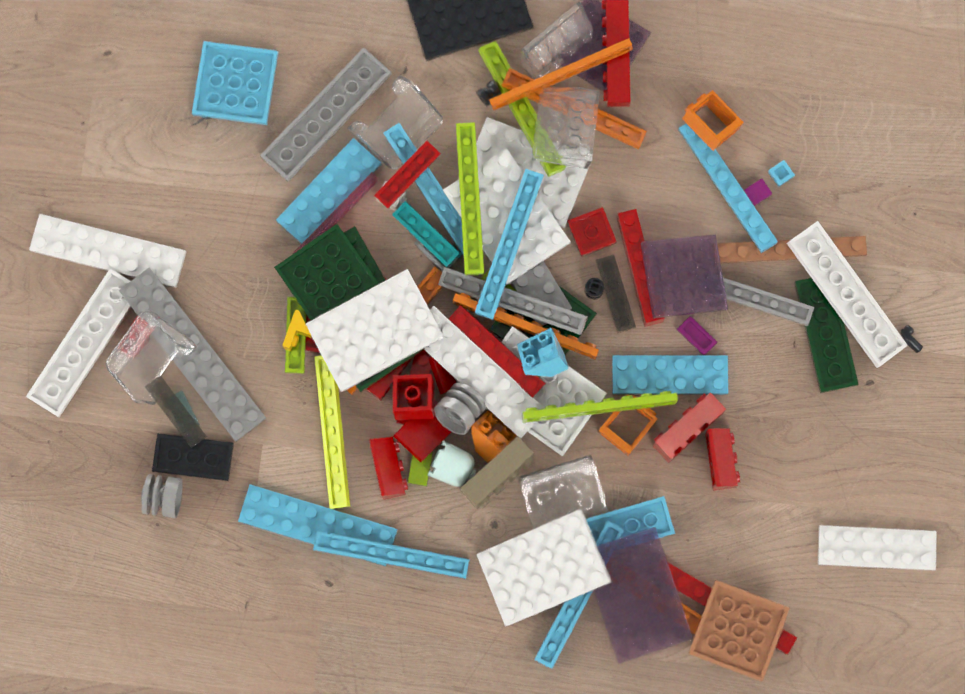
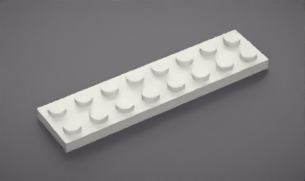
(106, 249)
(847, 294)
(81, 345)
(476, 369)

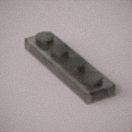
(615, 293)
(175, 411)

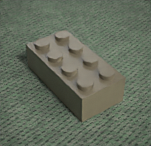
(497, 473)

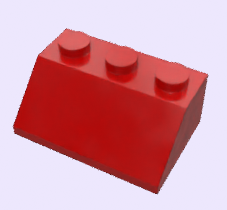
(722, 458)
(388, 467)

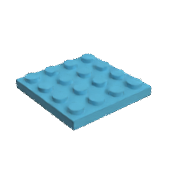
(235, 83)

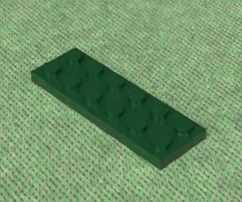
(827, 340)

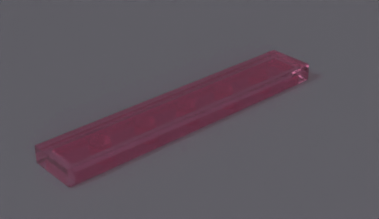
(342, 209)

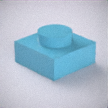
(781, 173)

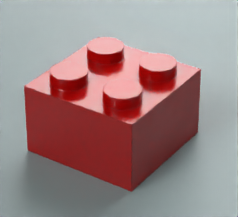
(413, 397)

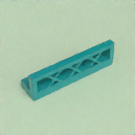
(426, 234)

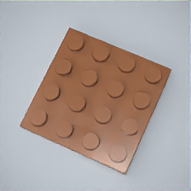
(739, 630)

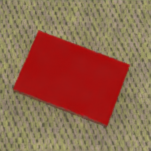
(422, 436)

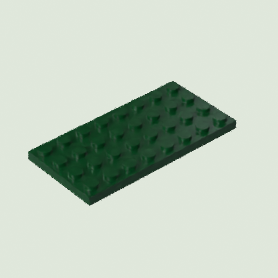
(328, 275)

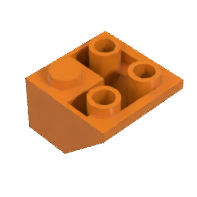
(490, 436)

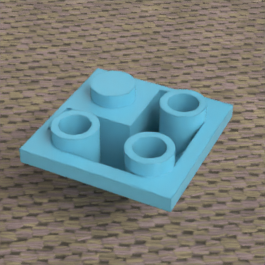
(542, 355)

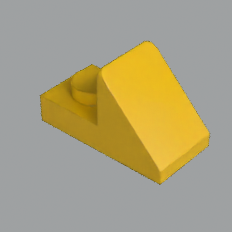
(296, 327)

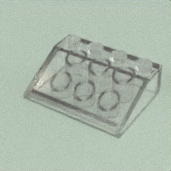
(557, 42)
(566, 126)
(563, 490)

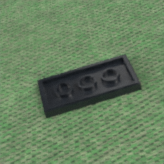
(206, 460)

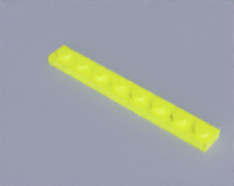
(332, 436)

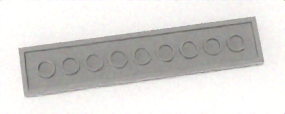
(203, 366)

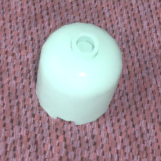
(452, 465)

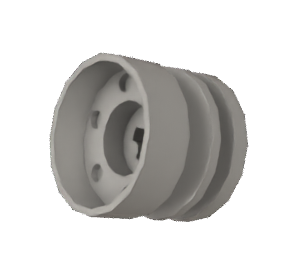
(459, 408)
(158, 496)

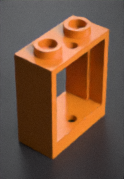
(721, 110)
(648, 413)

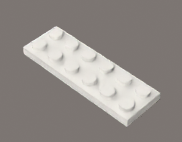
(877, 547)

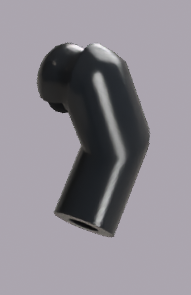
(910, 340)

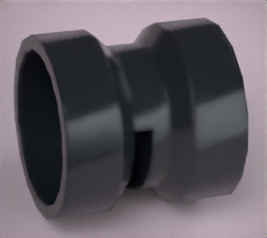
(488, 93)
(592, 291)

